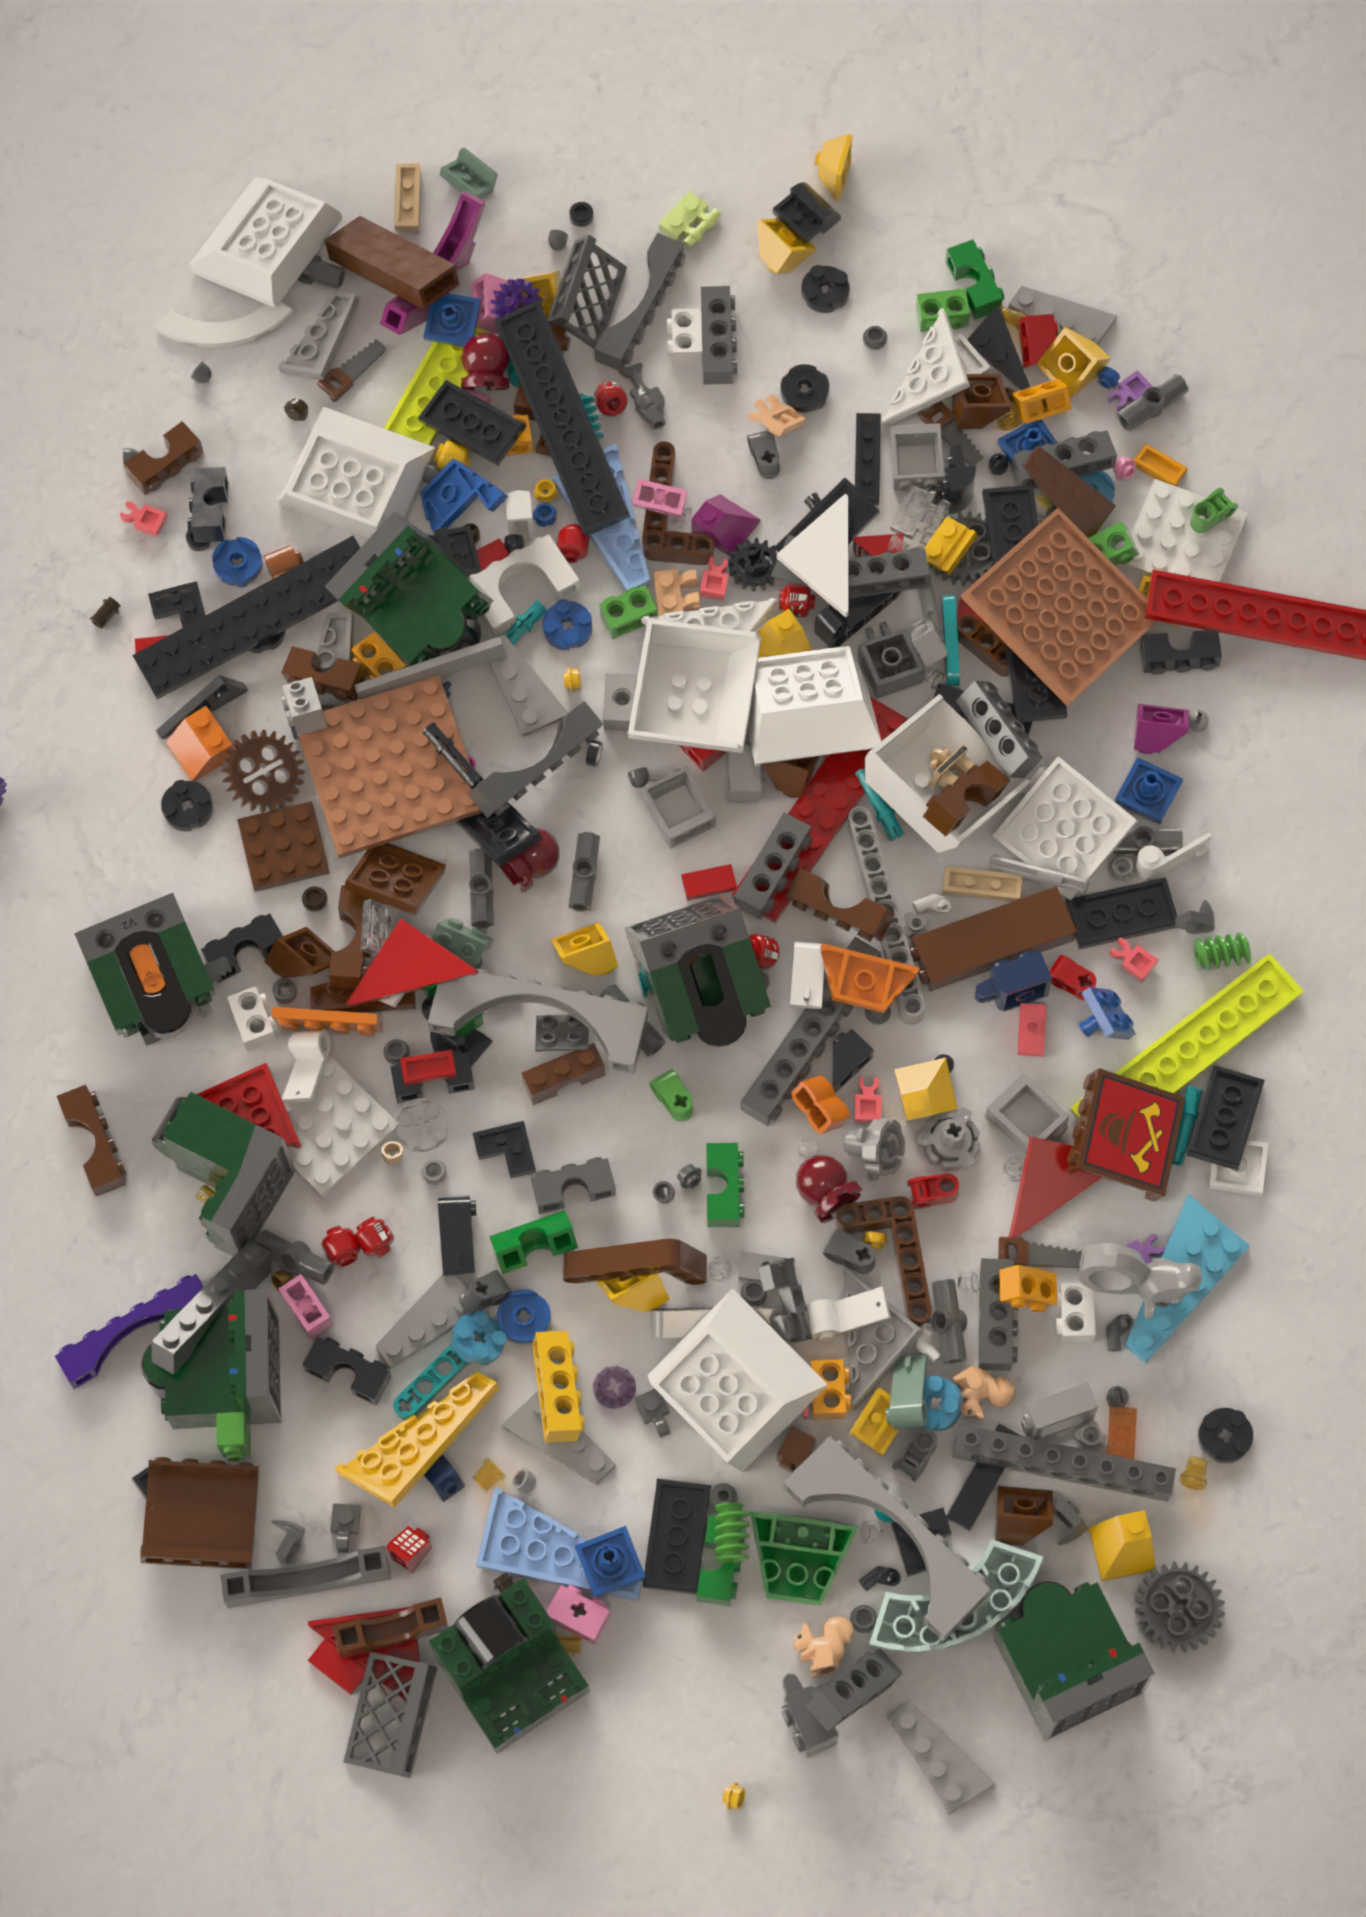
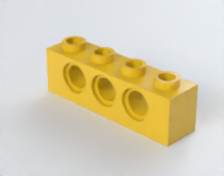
(557, 1426)

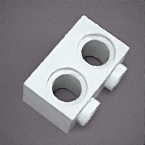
(685, 336)
(520, 514)
(248, 1019)
(1081, 1313)

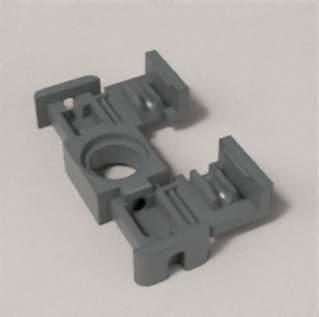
(792, 1300)

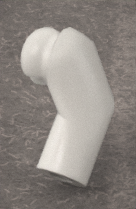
(934, 902)
(924, 1343)

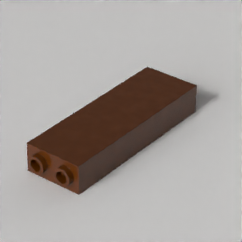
(392, 262)
(992, 936)

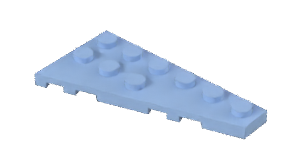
(621, 541)
(534, 1546)

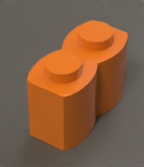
(820, 1104)

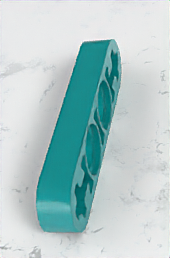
(950, 638)
(429, 1374)

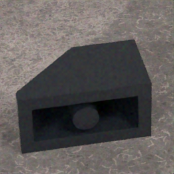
(848, 1057)

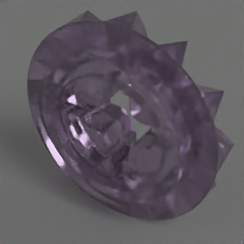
(608, 1397)

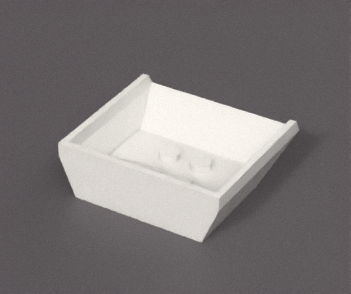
(265, 241)
(355, 474)
(694, 685)
(810, 706)
(901, 771)
(736, 1381)

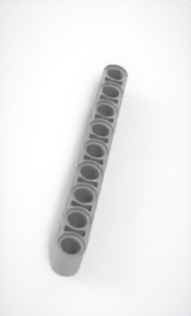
(880, 879)

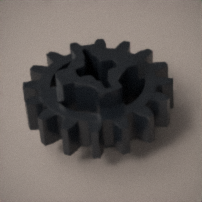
(749, 556)

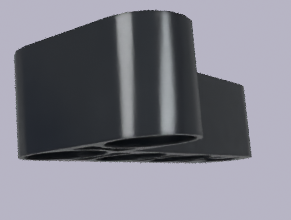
(836, 629)

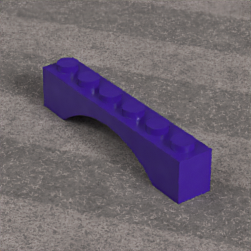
(85, 1358)

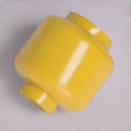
(448, 451)

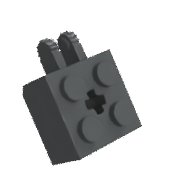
(905, 665)
(809, 1733)

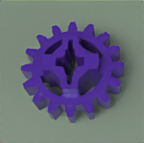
(511, 295)

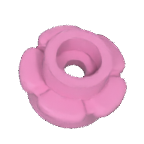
(1124, 468)

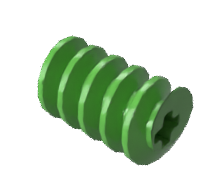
(1221, 949)
(731, 1533)

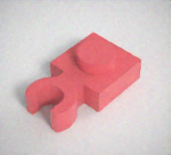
(146, 520)
(715, 580)
(1136, 961)
(867, 1104)

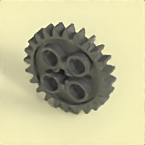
(979, 548)
(1159, 1620)

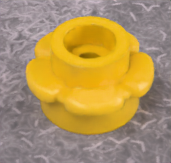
(545, 485)
(572, 679)
(875, 1239)
(734, 1796)

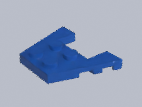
(454, 492)

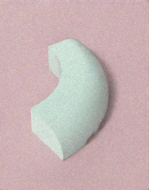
(902, 1616)

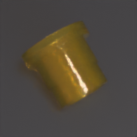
(1010, 419)
(1194, 1474)
(488, 1475)

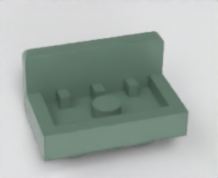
(470, 174)
(462, 941)

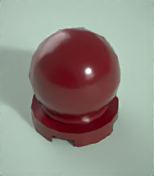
(485, 362)
(533, 862)
(825, 1184)

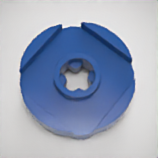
(241, 574)
(571, 637)
(513, 1305)

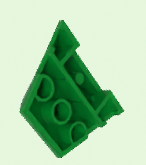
(799, 1554)

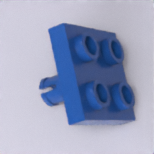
(452, 319)
(1026, 438)
(1148, 790)
(1106, 1015)
(610, 1562)

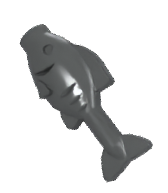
(648, 401)

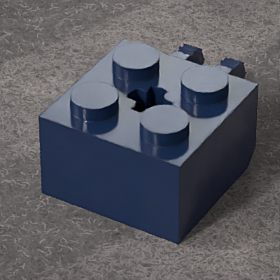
(1016, 982)

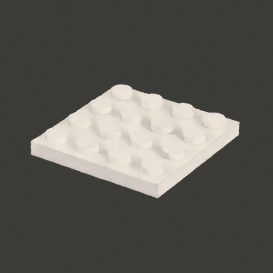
(1170, 543)
(1065, 824)
(336, 1129)

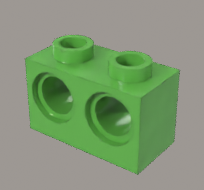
(946, 299)
(1109, 538)
(631, 616)
(233, 1435)

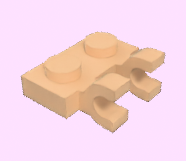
(780, 418)
(668, 591)

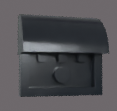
(806, 212)
(958, 481)
(459, 546)

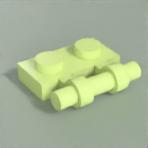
(685, 215)

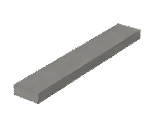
(441, 666)

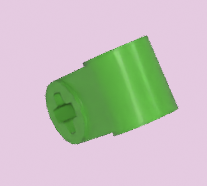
(1215, 508)
(671, 1091)

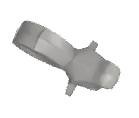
(1122, 1270)

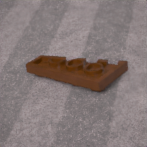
(1068, 492)
(334, 999)

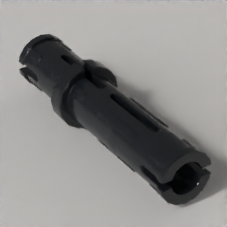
(434, 734)

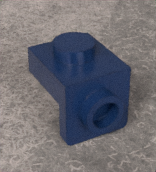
(444, 1478)

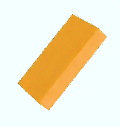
(1159, 466)

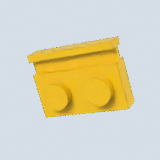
(949, 545)
(872, 1426)

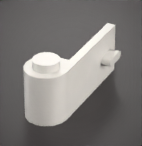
(1153, 863)
(807, 976)
(311, 1053)
(833, 1318)

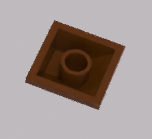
(980, 402)
(792, 775)
(299, 954)
(1022, 1514)

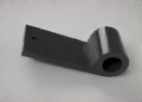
(456, 1234)

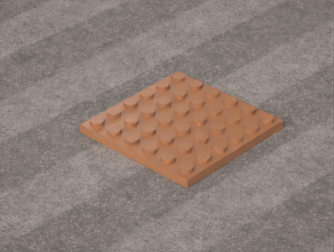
(1060, 606)
(381, 772)

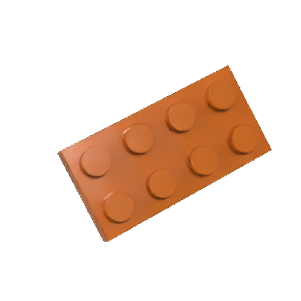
(321, 1019)

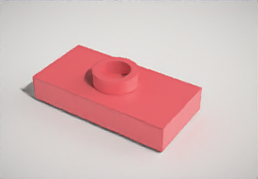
(1032, 1029)

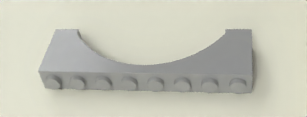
(614, 1023)
(835, 1475)

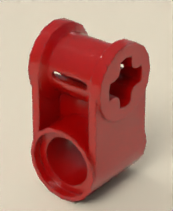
(1069, 976)
(931, 1190)

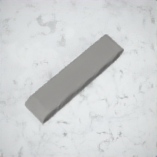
(680, 1321)

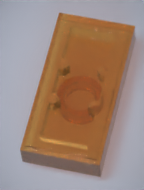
(1121, 1431)

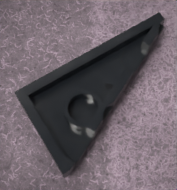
(996, 346)
(214, 695)

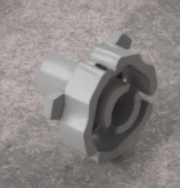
(945, 1143)
(877, 1147)

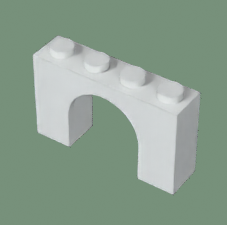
(538, 558)

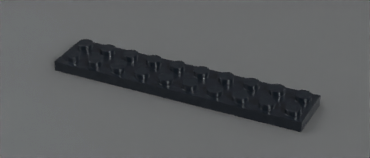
(562, 418)
(1009, 519)
(243, 622)

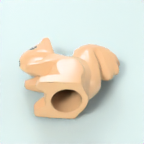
(980, 1384)
(827, 1650)

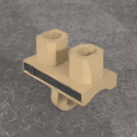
(946, 765)

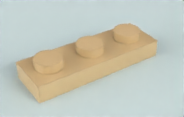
(407, 197)
(982, 884)

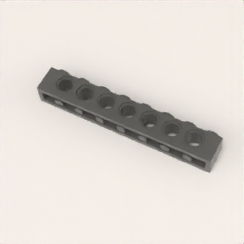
(768, 1109)
(1064, 1462)

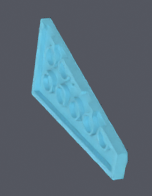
(1197, 1240)

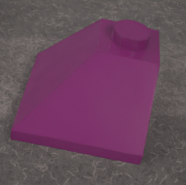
(724, 523)
(1159, 727)

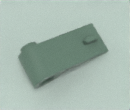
(907, 1393)

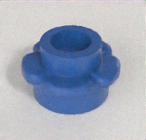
(1108, 377)
(540, 510)

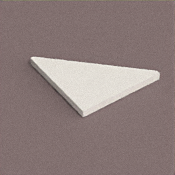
(932, 374)
(821, 555)
(740, 616)

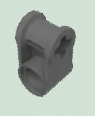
(765, 453)
(847, 1250)
(485, 1292)
(914, 1458)

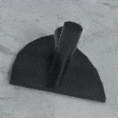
(474, 1043)

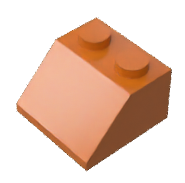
(199, 744)

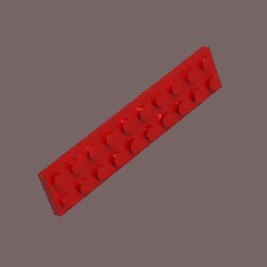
(1257, 614)
(828, 803)

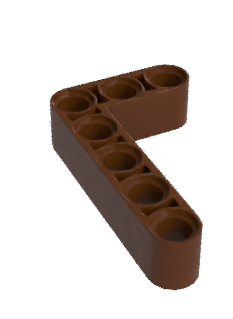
(658, 533)
(980, 635)
(902, 1248)
(636, 1259)

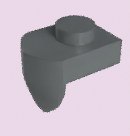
(1197, 922)
(1069, 1515)
(291, 1544)

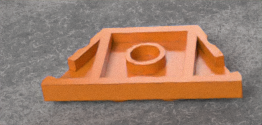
(864, 978)

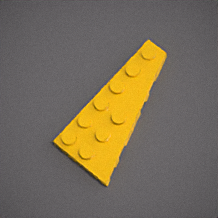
(415, 1444)

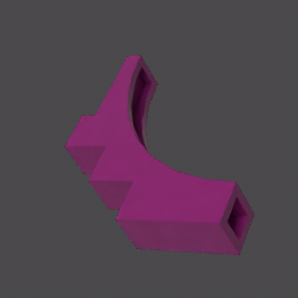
(454, 247)

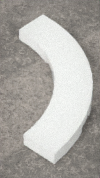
(224, 333)

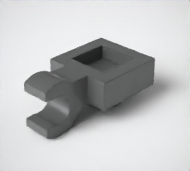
(653, 1408)
(345, 1521)

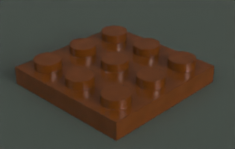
(283, 846)
(395, 877)

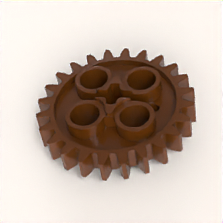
(251, 751)

